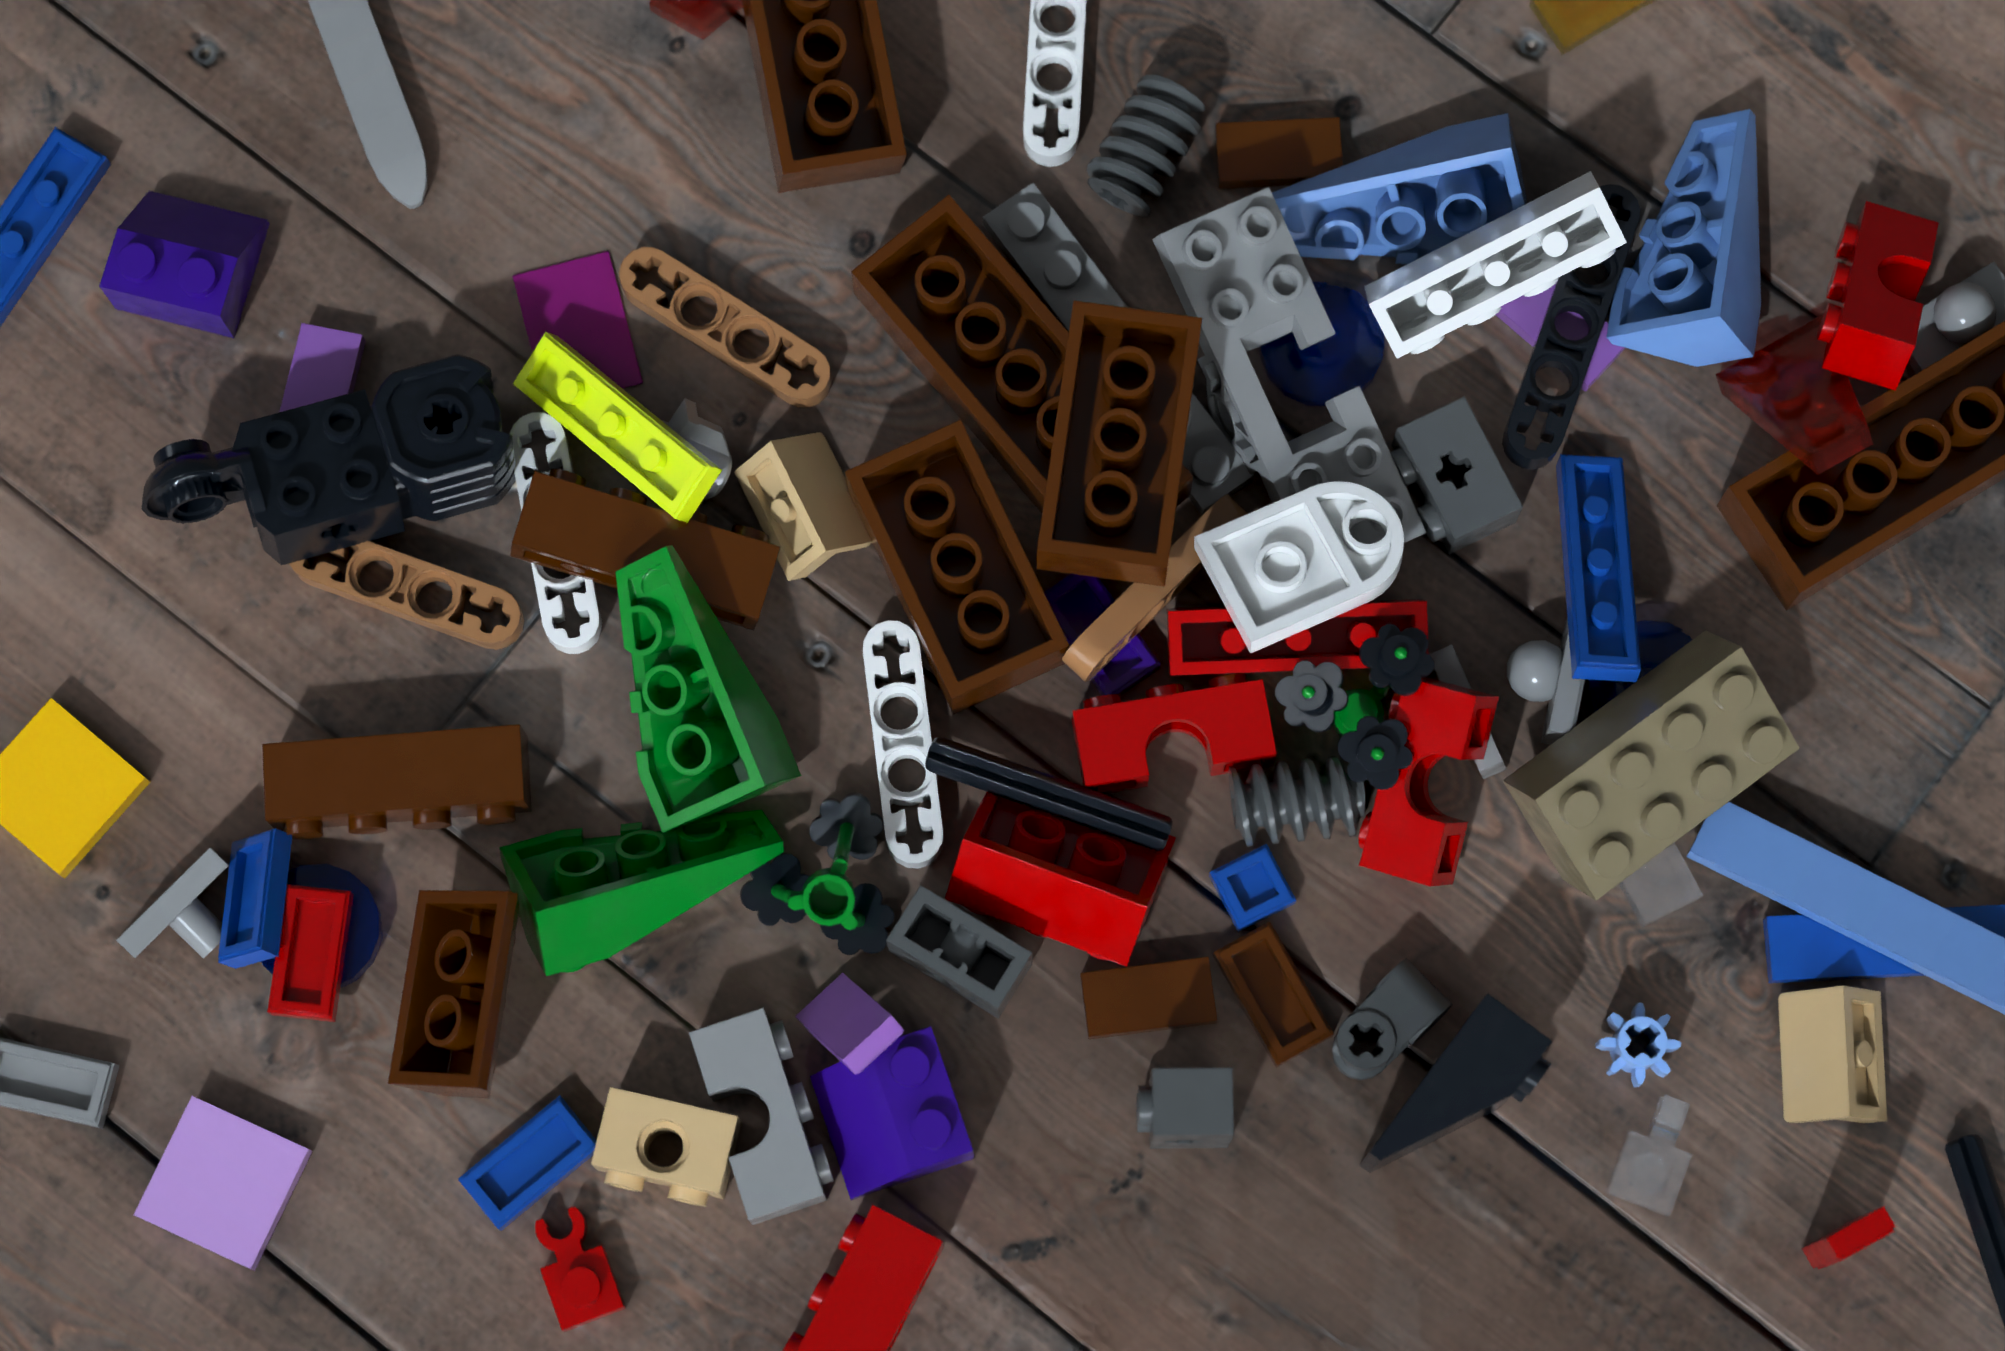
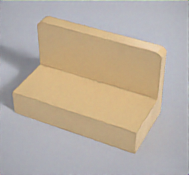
(802, 502)
(1832, 1055)

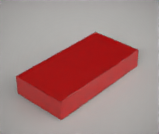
(311, 953)
(1849, 1238)

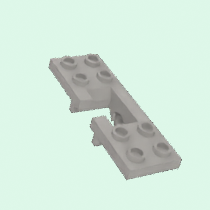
(1250, 289)

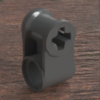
(1393, 1014)

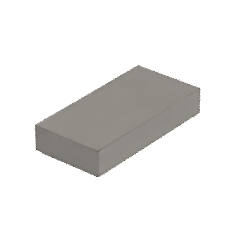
(55, 1083)

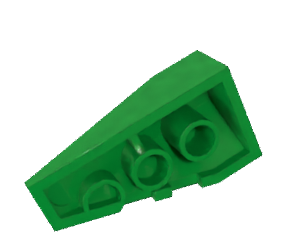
(699, 710)
(606, 892)

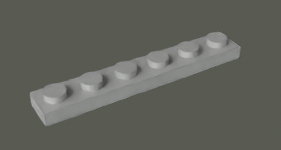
(1063, 272)

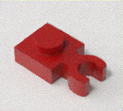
(581, 1280)

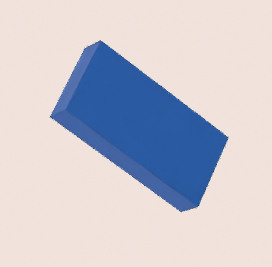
(255, 899)
(529, 1163)

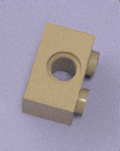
(637, 1119)

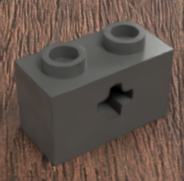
(1455, 442)
(959, 951)
(1187, 1108)

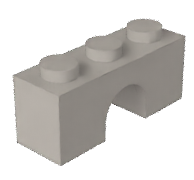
(783, 1169)

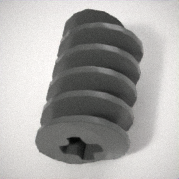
(1142, 142)
(1295, 800)

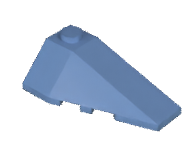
(1408, 195)
(1699, 265)

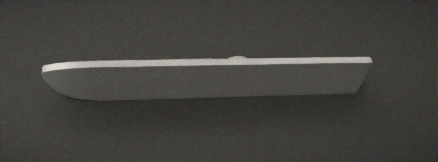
(373, 97)

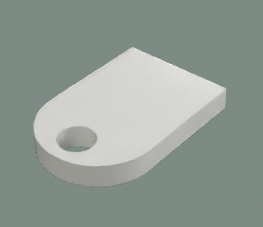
(1299, 561)

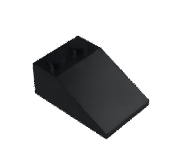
(1476, 1074)

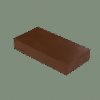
(1276, 151)
(1273, 994)
(1148, 998)

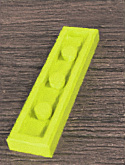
(617, 427)

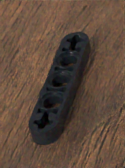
(1567, 355)

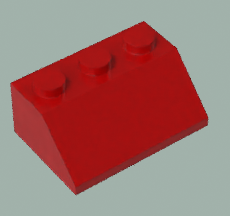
(1057, 878)

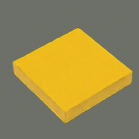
(63, 788)

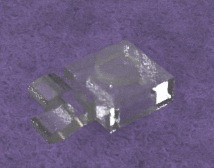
(1650, 1166)

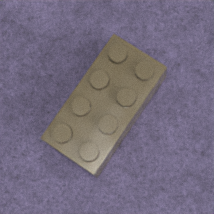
(1651, 764)

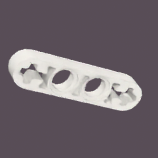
(1049, 48)
(585, 603)
(907, 743)

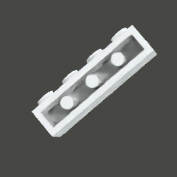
(1494, 266)

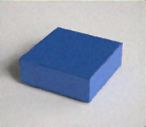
(1252, 888)

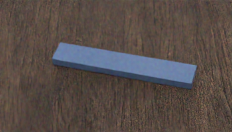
(1854, 902)

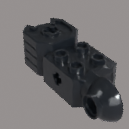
(349, 468)

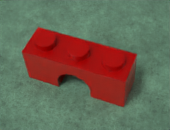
(1875, 292)
(1225, 719)
(1405, 829)

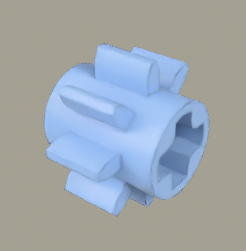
(1655, 1049)

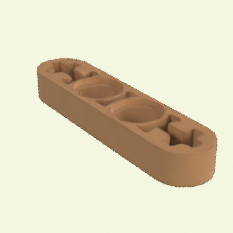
(730, 320)
(403, 592)
(1144, 601)

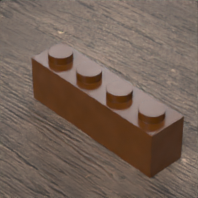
(602, 532)
(397, 779)

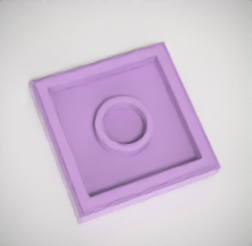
(223, 1183)

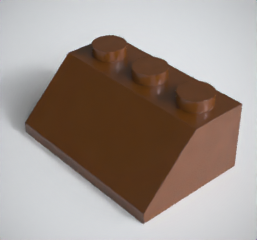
(455, 992)

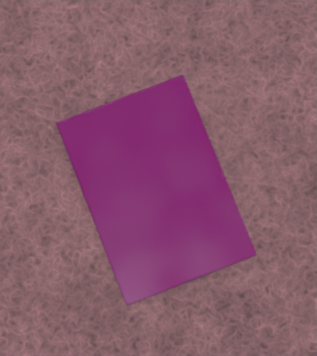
(585, 310)

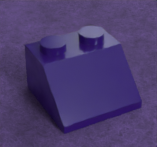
(184, 263)
(893, 1116)

